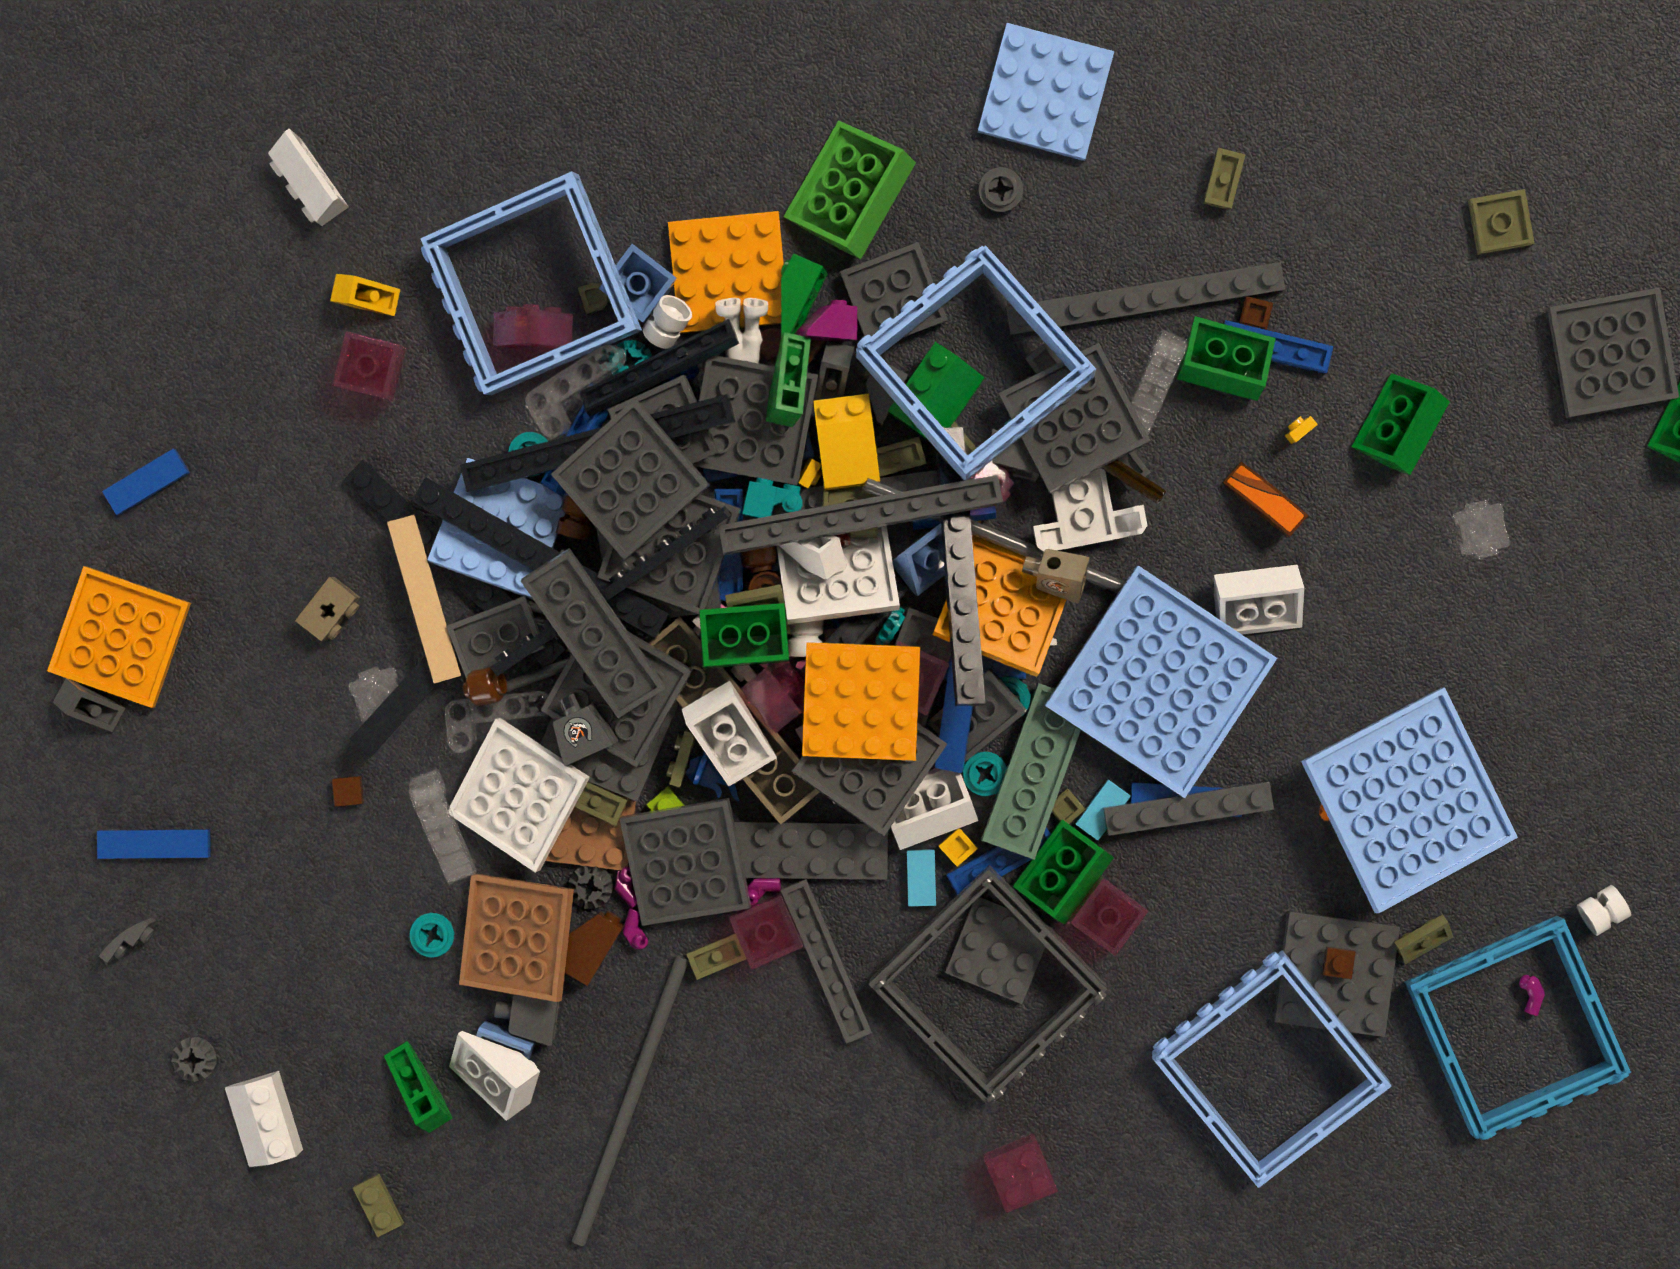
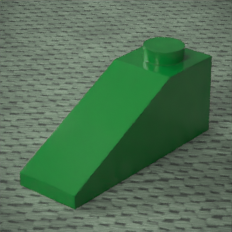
(799, 288)
(789, 381)
(417, 1088)

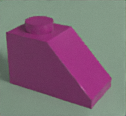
(831, 323)

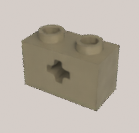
(314, 616)

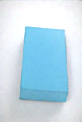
(1093, 818)
(921, 877)

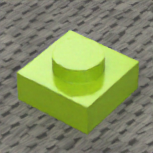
(665, 800)

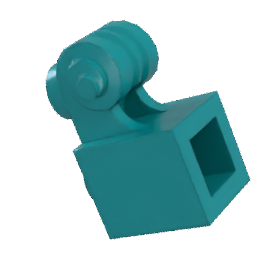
(763, 497)

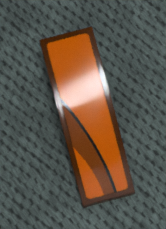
(1265, 499)

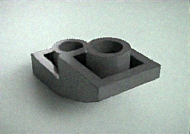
(134, 935)

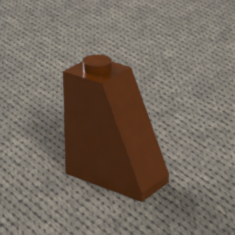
(590, 945)

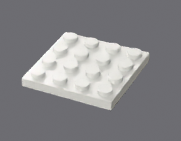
(858, 588)
(518, 795)

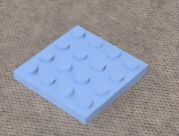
(1045, 91)
(519, 503)

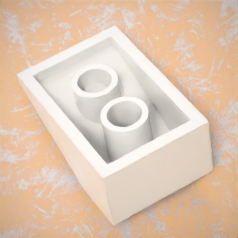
(728, 733)
(495, 1073)

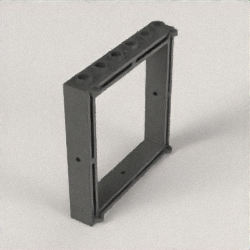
(1033, 1049)

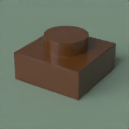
(1338, 962)

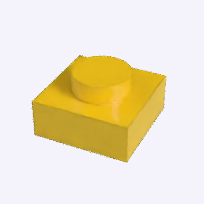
(1299, 428)
(810, 473)
(958, 847)

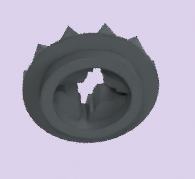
(1009, 180)
(601, 880)
(201, 1049)

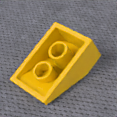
(846, 441)

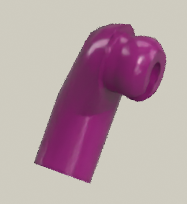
(760, 886)
(633, 932)

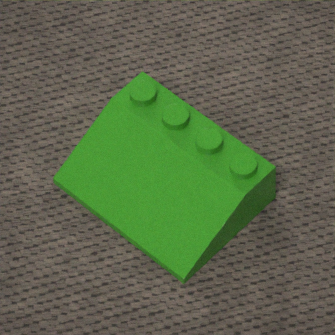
(850, 189)

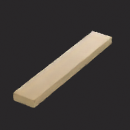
(423, 599)

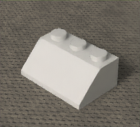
(306, 179)
(1260, 599)
(934, 809)
(264, 1120)

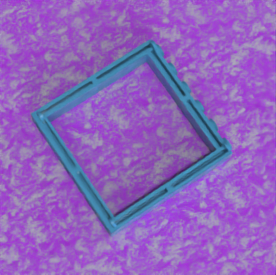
(1559, 1093)

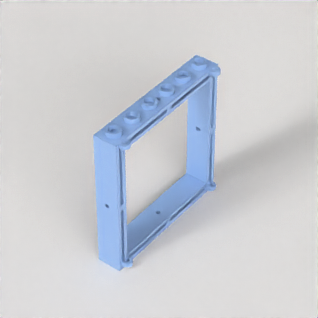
(934, 296)
(456, 303)
(1211, 1015)

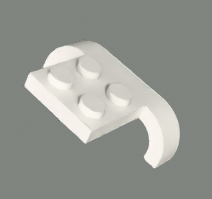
(1087, 516)

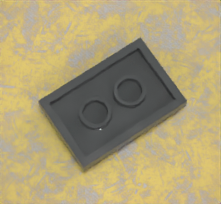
(492, 632)
(989, 719)

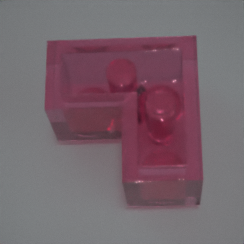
(532, 327)

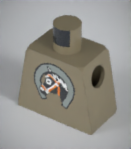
(1059, 573)

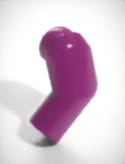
(624, 886)
(1535, 993)

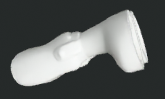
(751, 339)

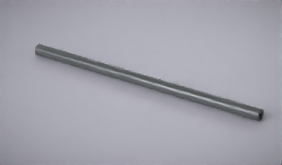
(1005, 540)
(630, 1100)

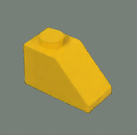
(365, 294)

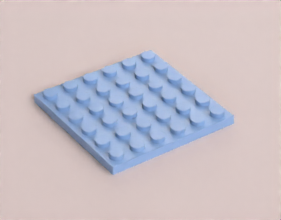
(1160, 681)
(1409, 800)

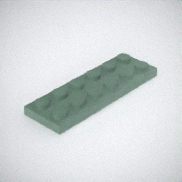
(1032, 778)

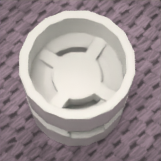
(667, 321)
(802, 634)
(1604, 910)

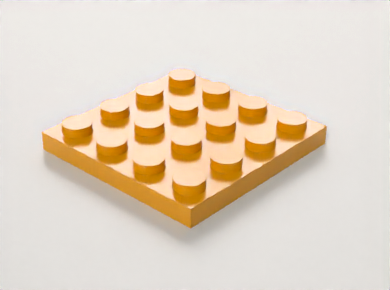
(727, 260)
(1012, 612)
(119, 637)
(861, 701)

